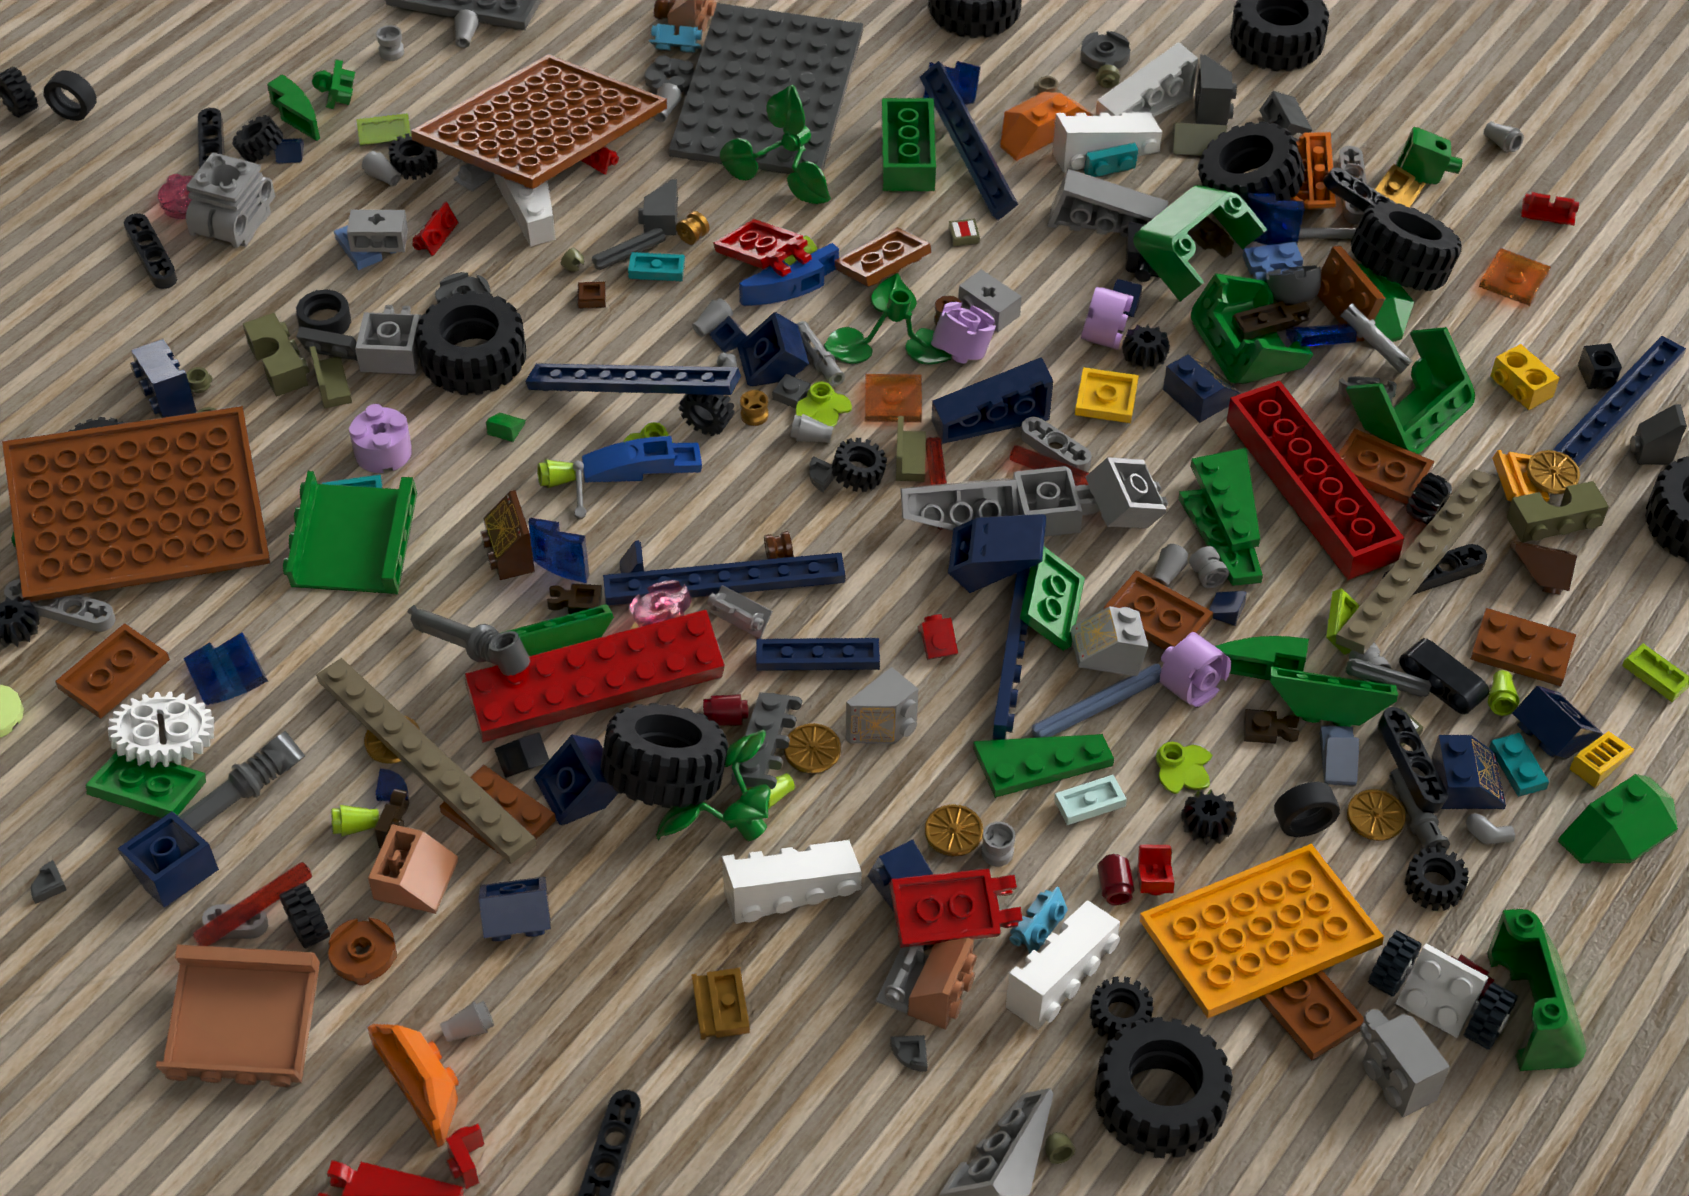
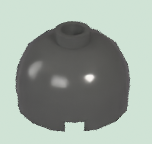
(1295, 284)

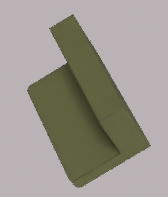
(1194, 138)
(331, 380)
(910, 454)

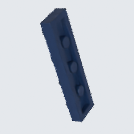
(817, 654)

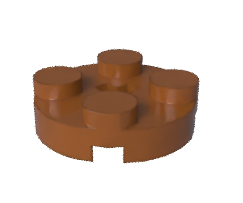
(367, 966)

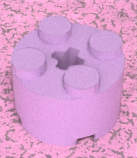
(1106, 317)
(963, 332)
(380, 439)
(1194, 669)

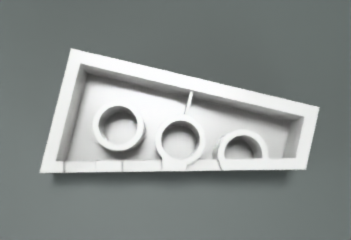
(1155, 87)
(1084, 134)
(530, 208)
(789, 879)
(1061, 965)

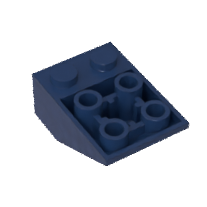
(995, 548)

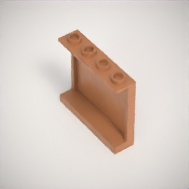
(240, 1015)

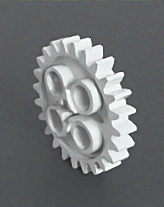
(136, 729)

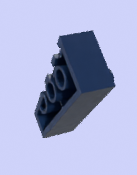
(994, 403)

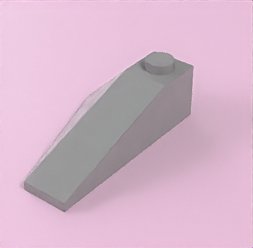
(960, 502)
(1008, 1157)

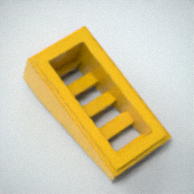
(1592, 773)

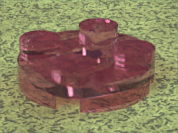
(171, 194)
(662, 603)

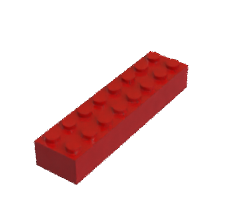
(1315, 480)
(595, 675)

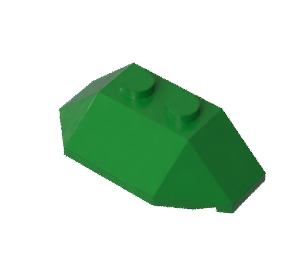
(1396, 308)
(565, 630)
(1331, 697)
(1622, 823)

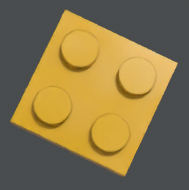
(1106, 395)

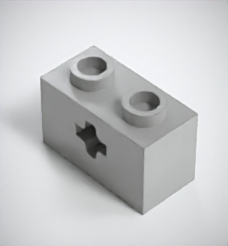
(377, 231)
(992, 297)

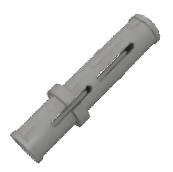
(1376, 338)
(832, 371)

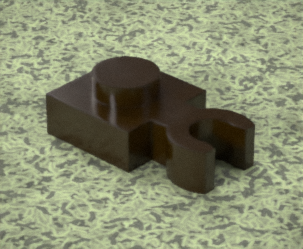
(578, 599)
(1265, 727)
(391, 815)

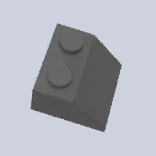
(1213, 93)

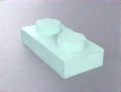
(1090, 799)

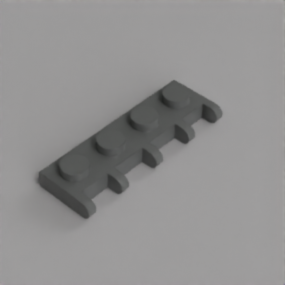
(771, 715)

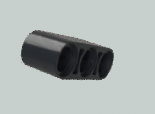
(1448, 677)

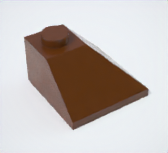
(1547, 565)

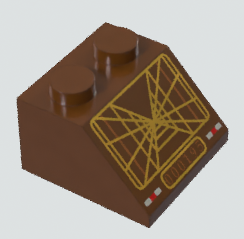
(508, 539)

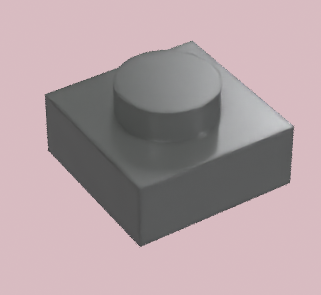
(790, 390)

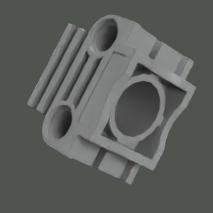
(228, 199)

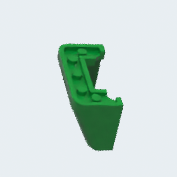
(1242, 359)
(1529, 954)

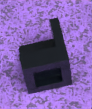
(522, 754)

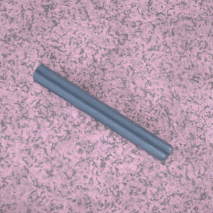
(1097, 702)

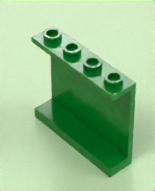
(350, 536)

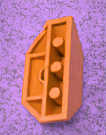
(1033, 122)
(1317, 162)
(419, 1075)

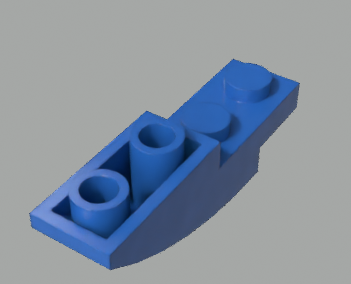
(770, 288)
(641, 456)

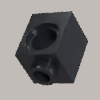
(1599, 366)

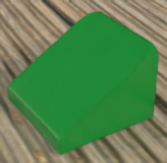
(504, 426)

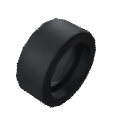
(75, 85)
(324, 300)
(1306, 809)

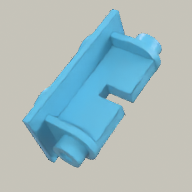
(666, 37)
(1047, 912)

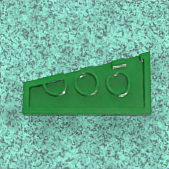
(1230, 495)
(1242, 564)
(1032, 762)

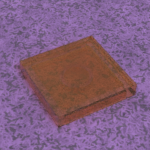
(1515, 276)
(893, 396)

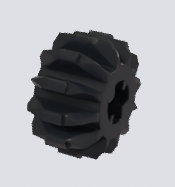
(1145, 346)
(1428, 498)
(17, 621)
(1208, 816)

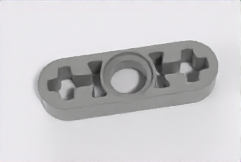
(1051, 434)

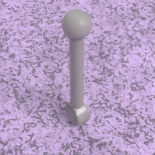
(580, 511)

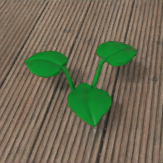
(784, 112)
(896, 303)
(745, 813)

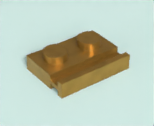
(1400, 186)
(720, 1003)

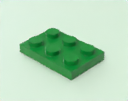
(1052, 599)
(144, 787)

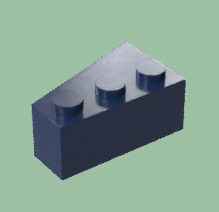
(162, 380)
(898, 863)

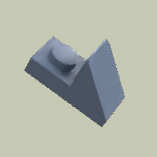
(1339, 755)

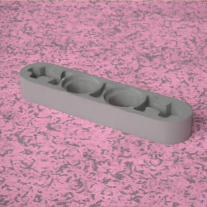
(1356, 168)
(58, 608)

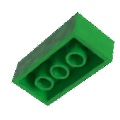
(908, 144)

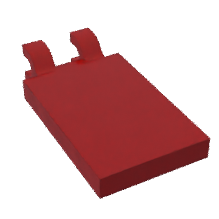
(763, 246)
(952, 907)
(383, 1181)

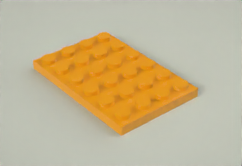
(1260, 930)

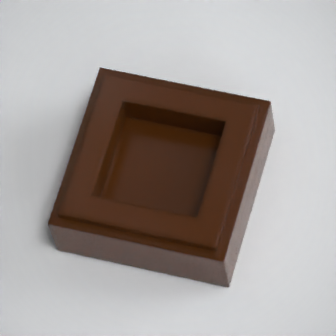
(591, 295)

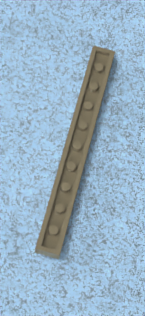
(1417, 562)
(427, 761)

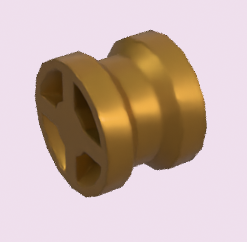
(692, 227)
(754, 407)

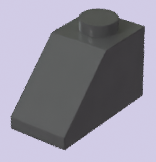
(661, 209)
(1659, 437)

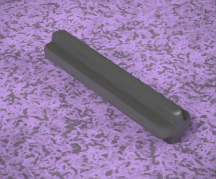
(624, 249)
(1383, 675)

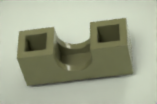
(279, 355)
(1579, 510)

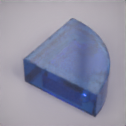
(387, 782)

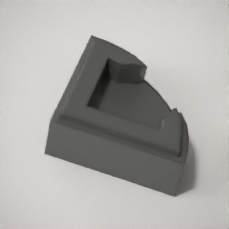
(820, 473)
(47, 883)
(910, 1051)

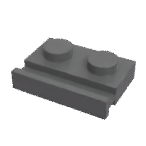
(328, 343)

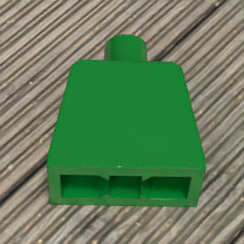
(1427, 157)

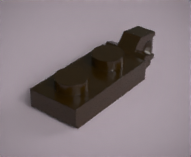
(1212, 236)
(1269, 319)

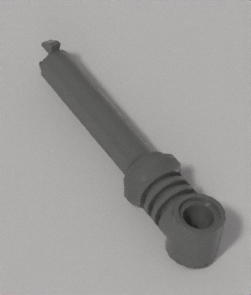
(481, 642)
(246, 780)

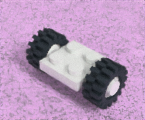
(1442, 990)

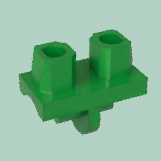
(337, 84)

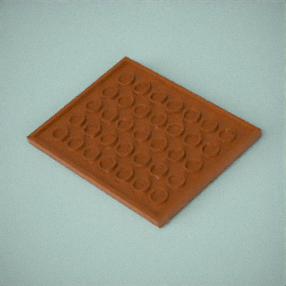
(539, 121)
(134, 504)

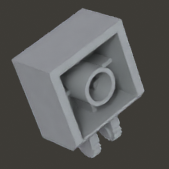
(388, 342)
(1126, 493)
(1056, 496)
(1402, 1061)

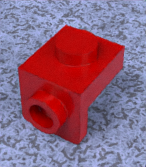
(938, 637)
(1155, 869)
(459, 1145)

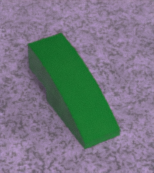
(293, 106)
(1256, 655)

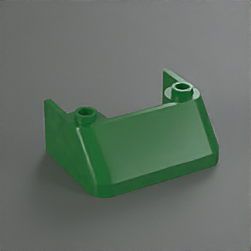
(1169, 246)
(1437, 402)

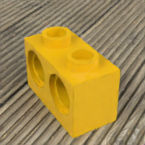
(1524, 377)

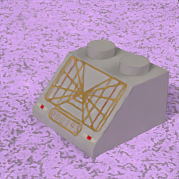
(1111, 641)
(882, 710)

